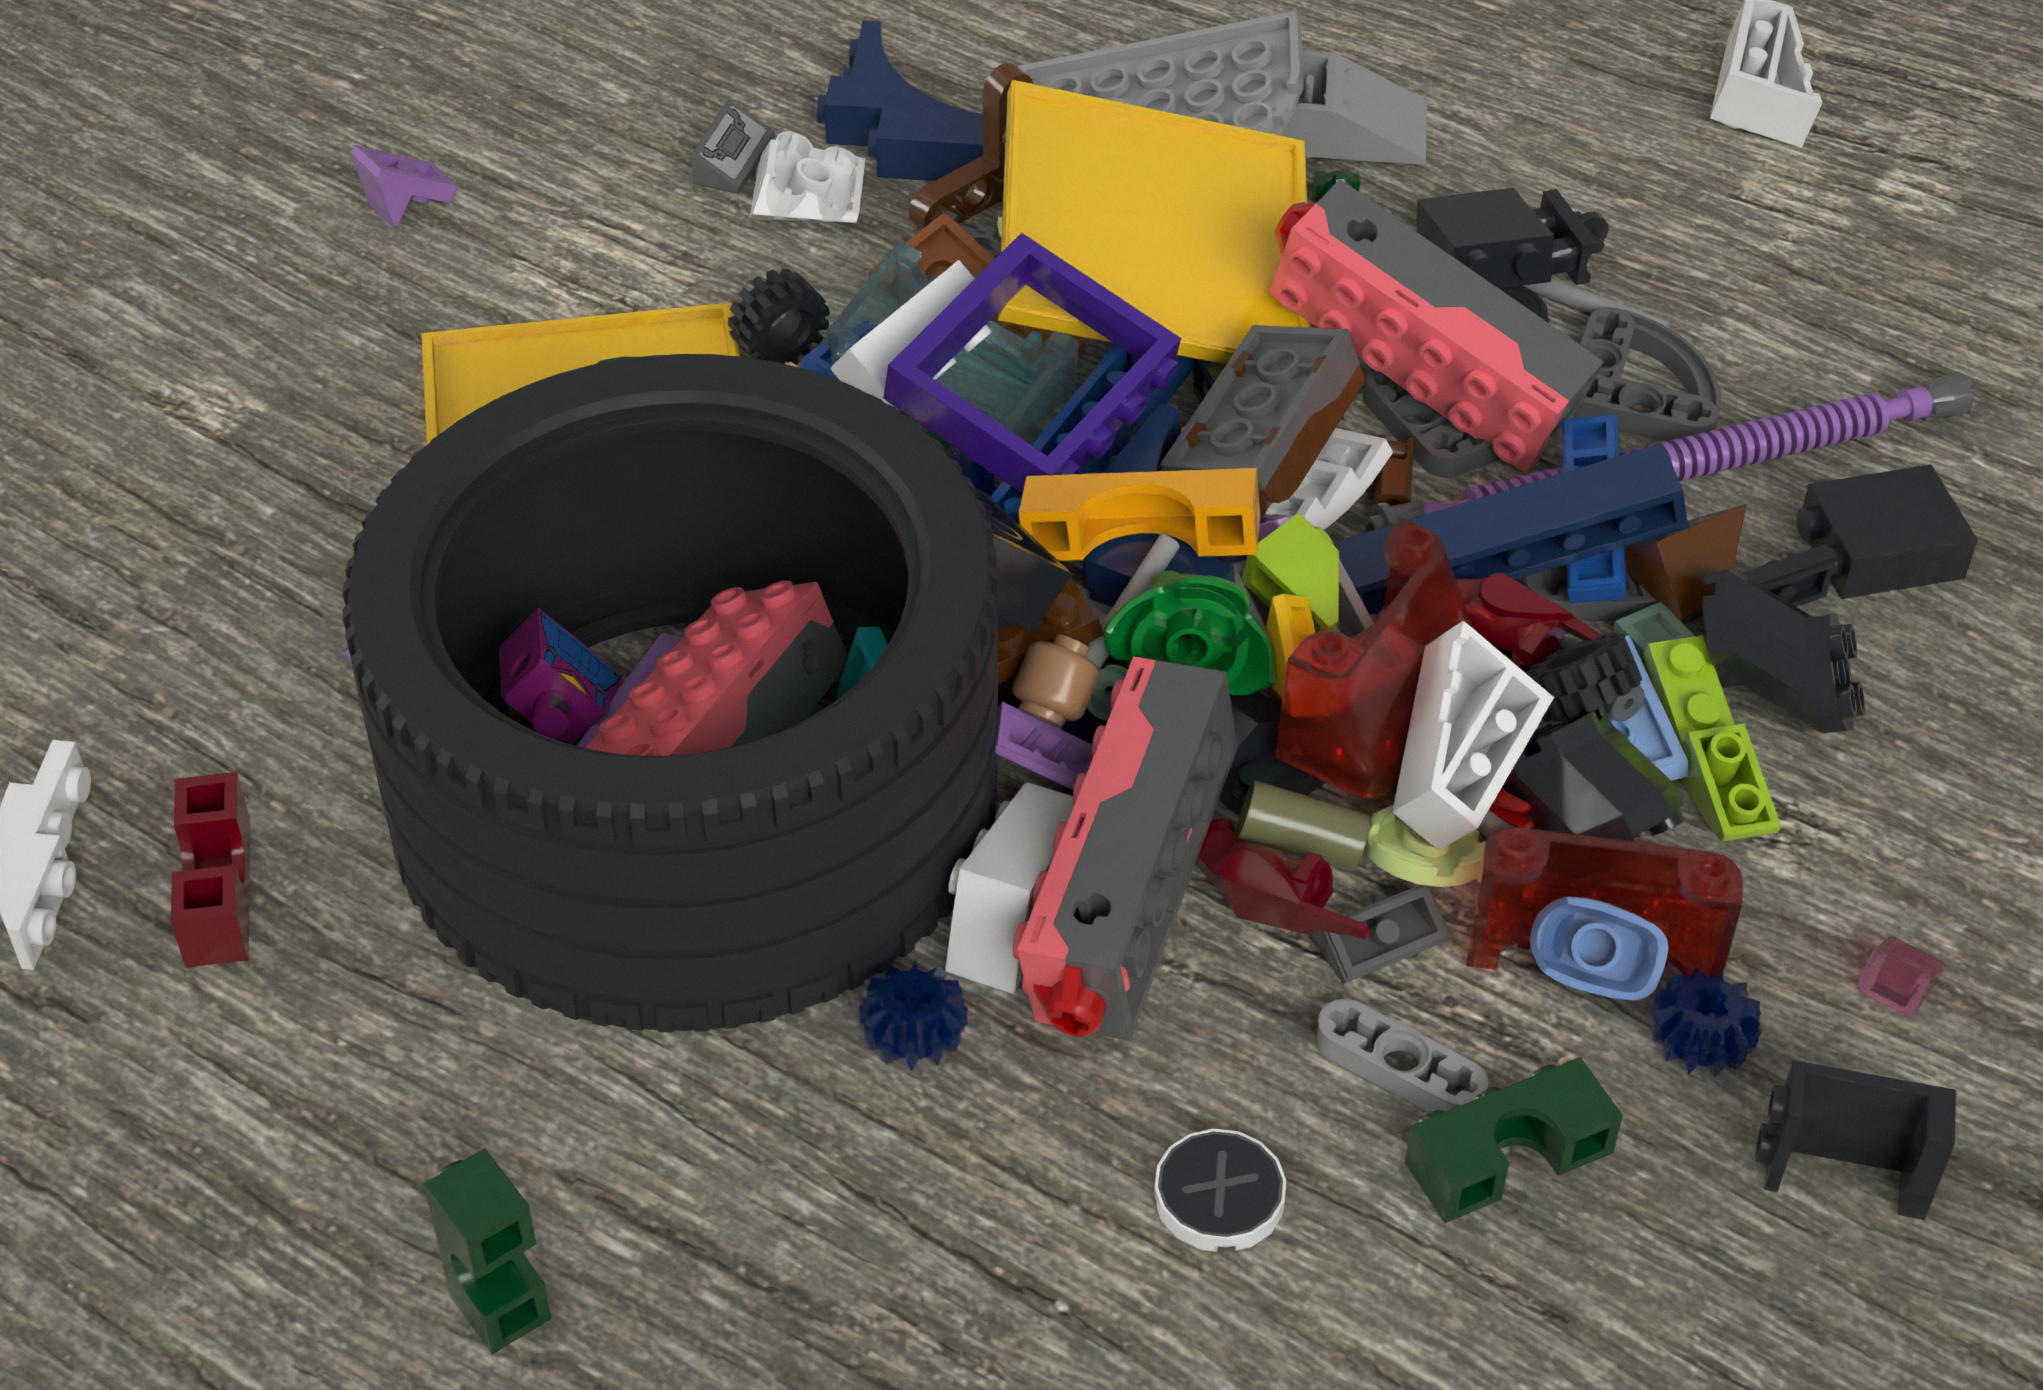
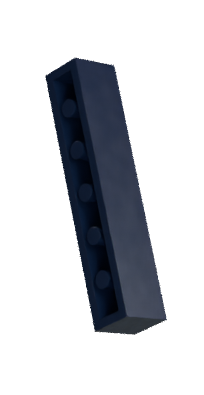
(1538, 523)

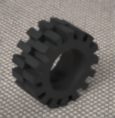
(766, 304)
(1586, 676)

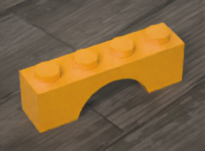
(1205, 508)

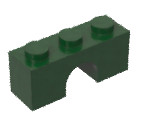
(1553, 1111)
(481, 1239)

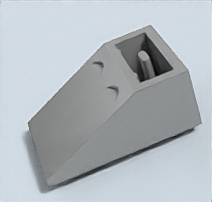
(1357, 114)

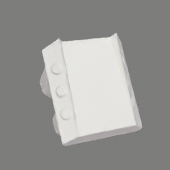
(807, 182)

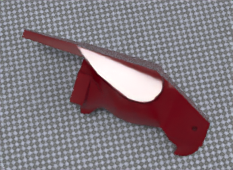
(1519, 618)
(1271, 886)

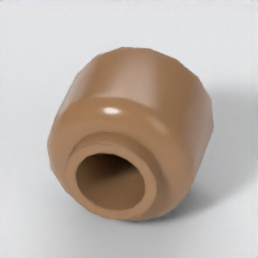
(1056, 680)

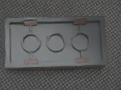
(1272, 408)

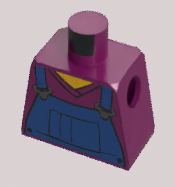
(554, 678)

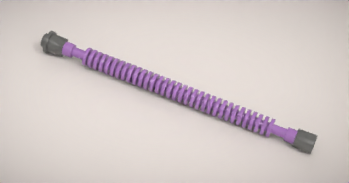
(1755, 439)

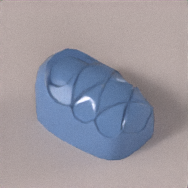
(1598, 948)

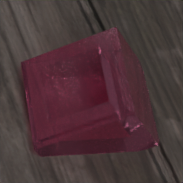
(1900, 976)

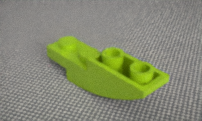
(1722, 763)

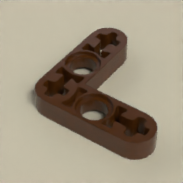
(987, 170)

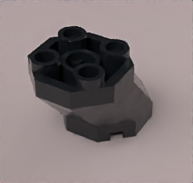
(1782, 652)
(1593, 782)

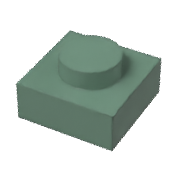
(1650, 626)

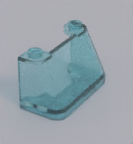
(1002, 376)

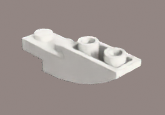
(32, 849)

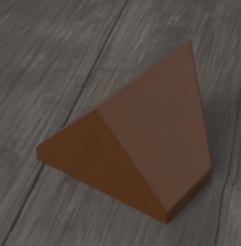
(1675, 563)

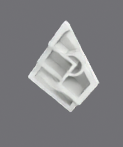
(1336, 478)

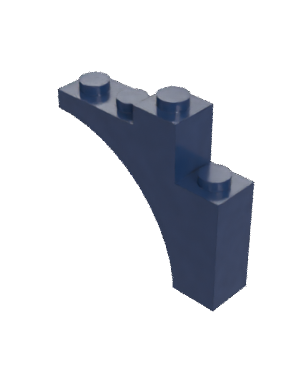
(898, 123)
(1116, 561)

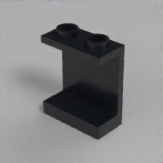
(1864, 1123)

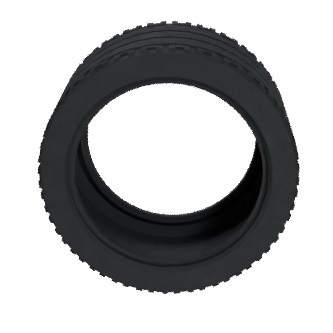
(624, 507)

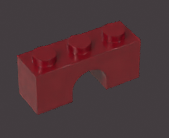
(213, 886)

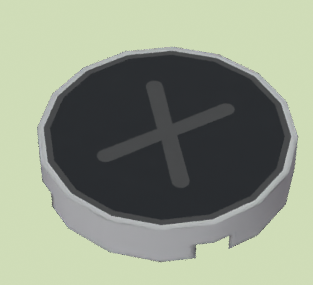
(1219, 1190)

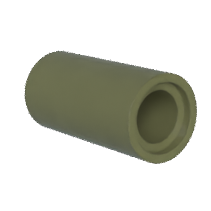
(1303, 825)

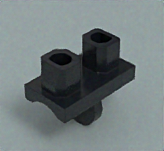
(1574, 235)

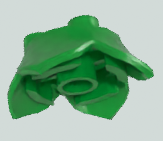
(1218, 626)

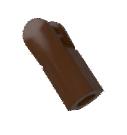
(1394, 481)

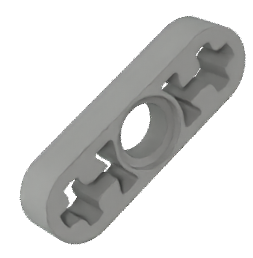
(1393, 1036)

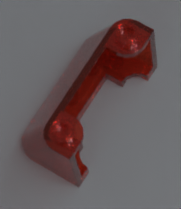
(1354, 700)
(1680, 890)

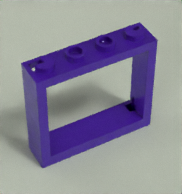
(977, 435)

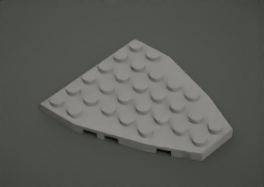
(1222, 74)

